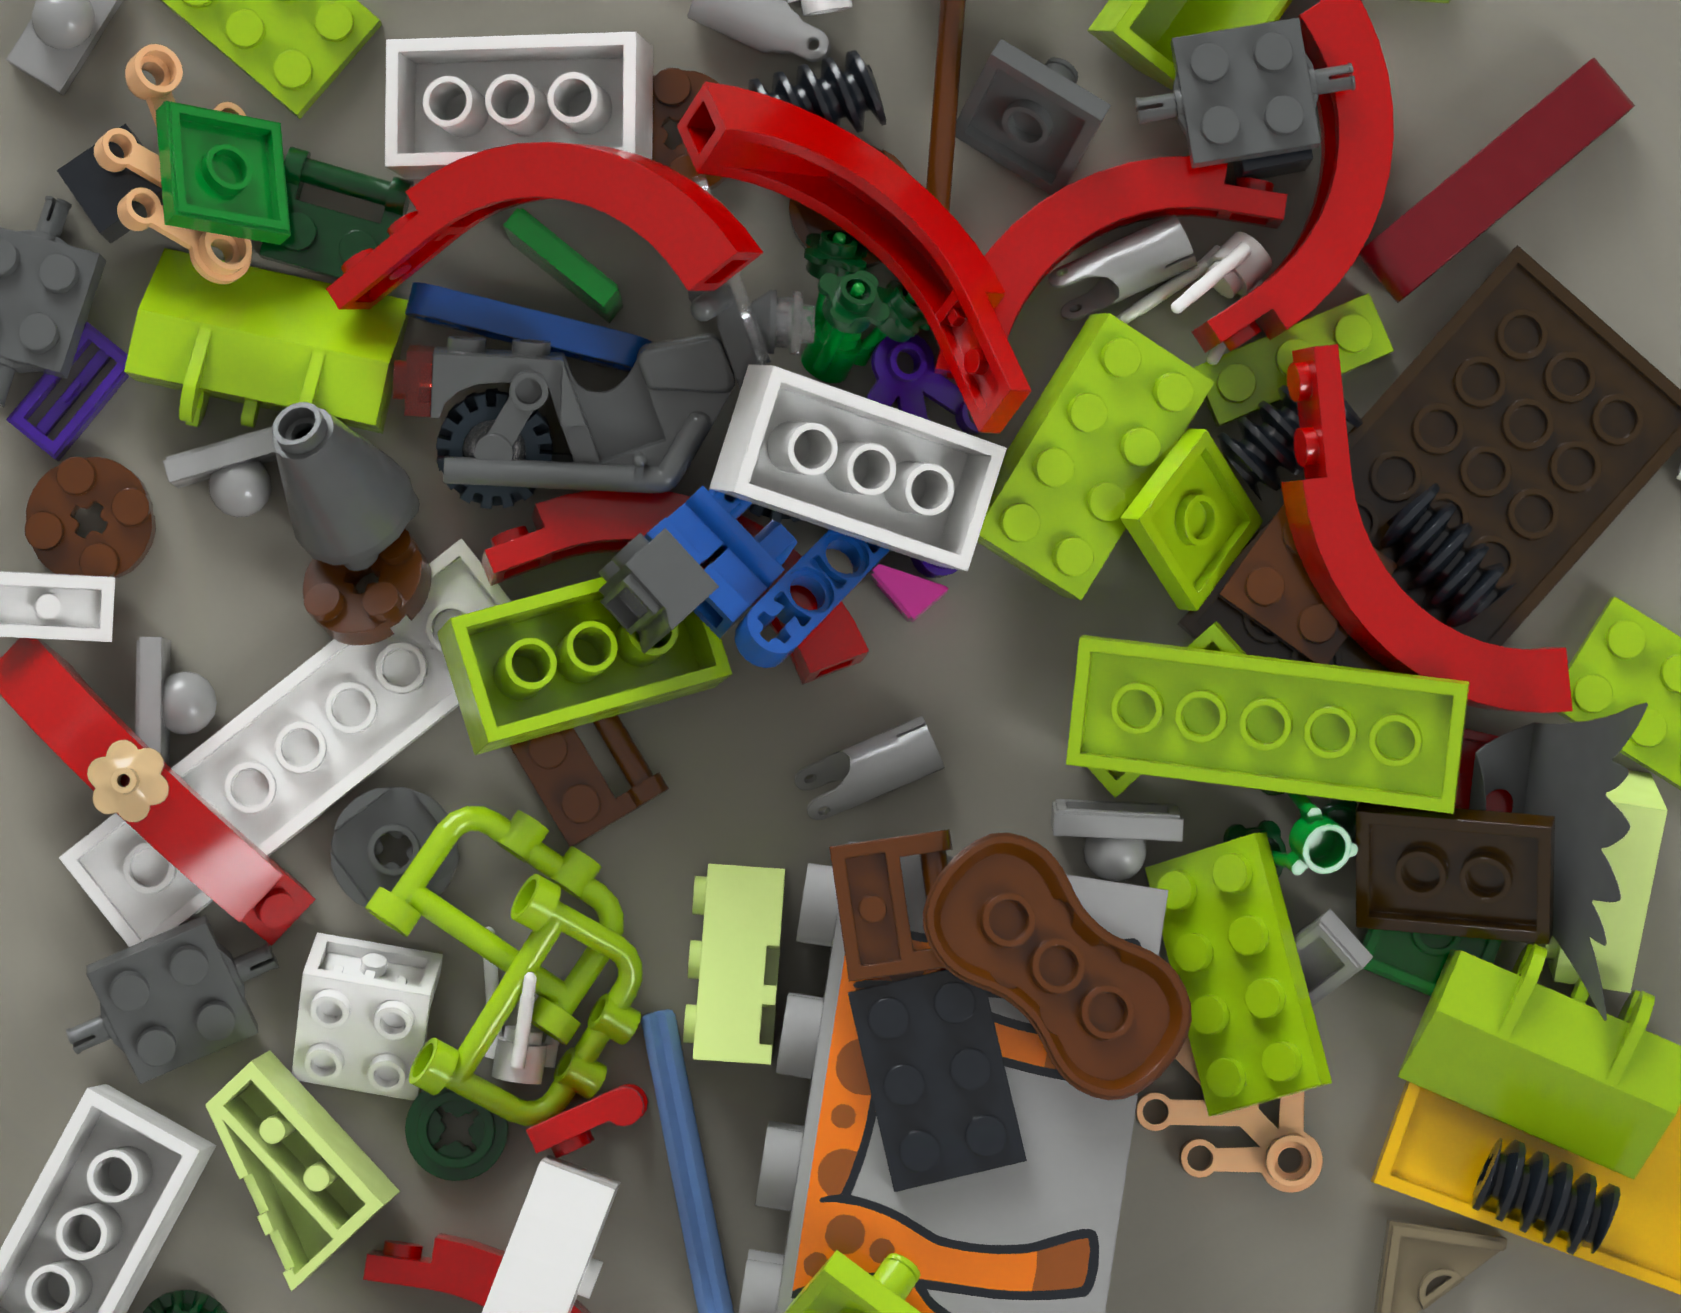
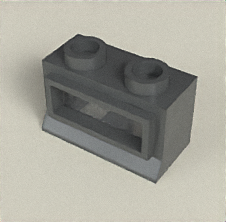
(653, 586)

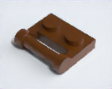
(574, 785)
(875, 905)

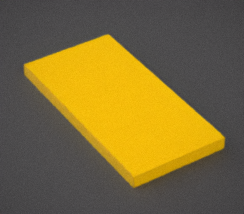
(1441, 1147)

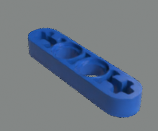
(512, 322)
(825, 584)

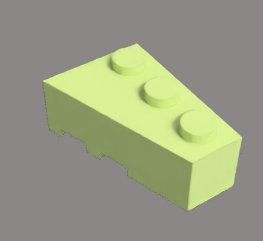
(1634, 867)
(736, 964)
(297, 1164)

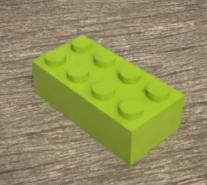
(1088, 453)
(566, 664)

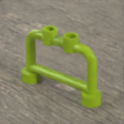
(522, 839)
(578, 1070)

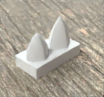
(56, 606)

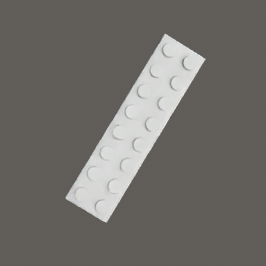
(293, 752)

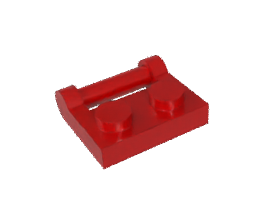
(572, 1127)

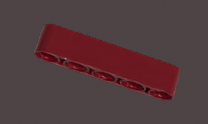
(1495, 180)

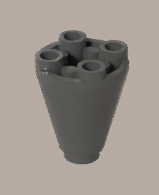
(339, 488)

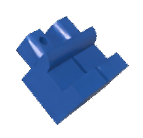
(744, 563)

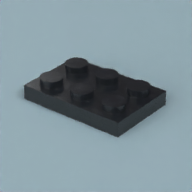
(936, 1078)

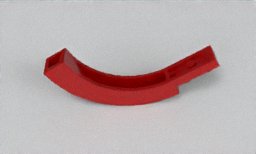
(661, 205)
(884, 208)
(1359, 587)

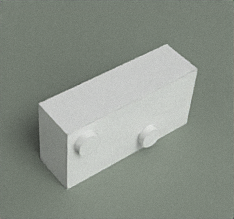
(506, 90)
(857, 467)
(100, 1208)
(554, 1241)

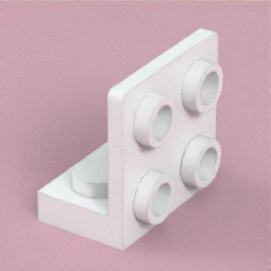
(363, 1015)

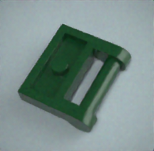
(324, 237)

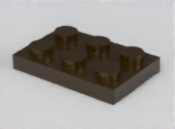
(1455, 872)

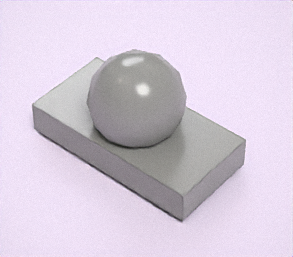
(61, 39)
(234, 471)
(168, 701)
(1116, 832)
(1329, 955)

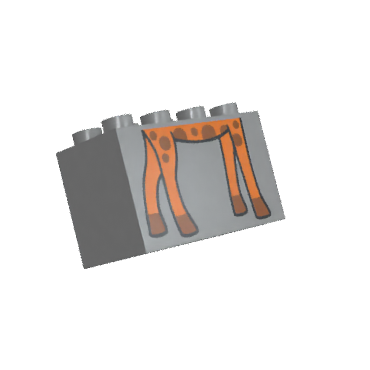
(984, 1241)

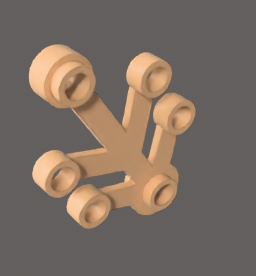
(168, 74)
(1253, 1121)

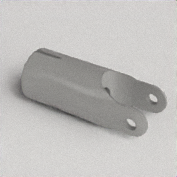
(762, 26)
(1126, 266)
(871, 768)

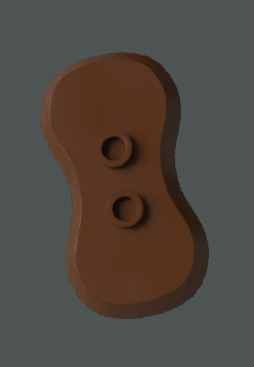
(1017, 929)

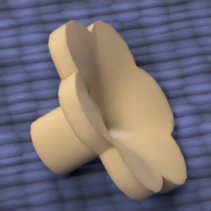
(146, 783)

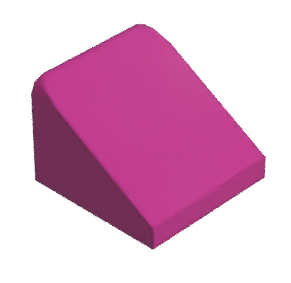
(907, 592)

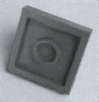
(1031, 116)

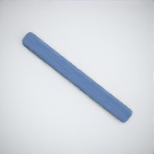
(686, 1162)

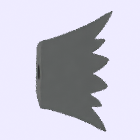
(1566, 775)

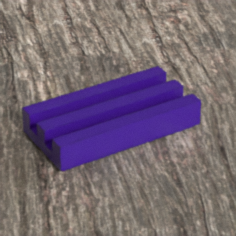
(89, 409)

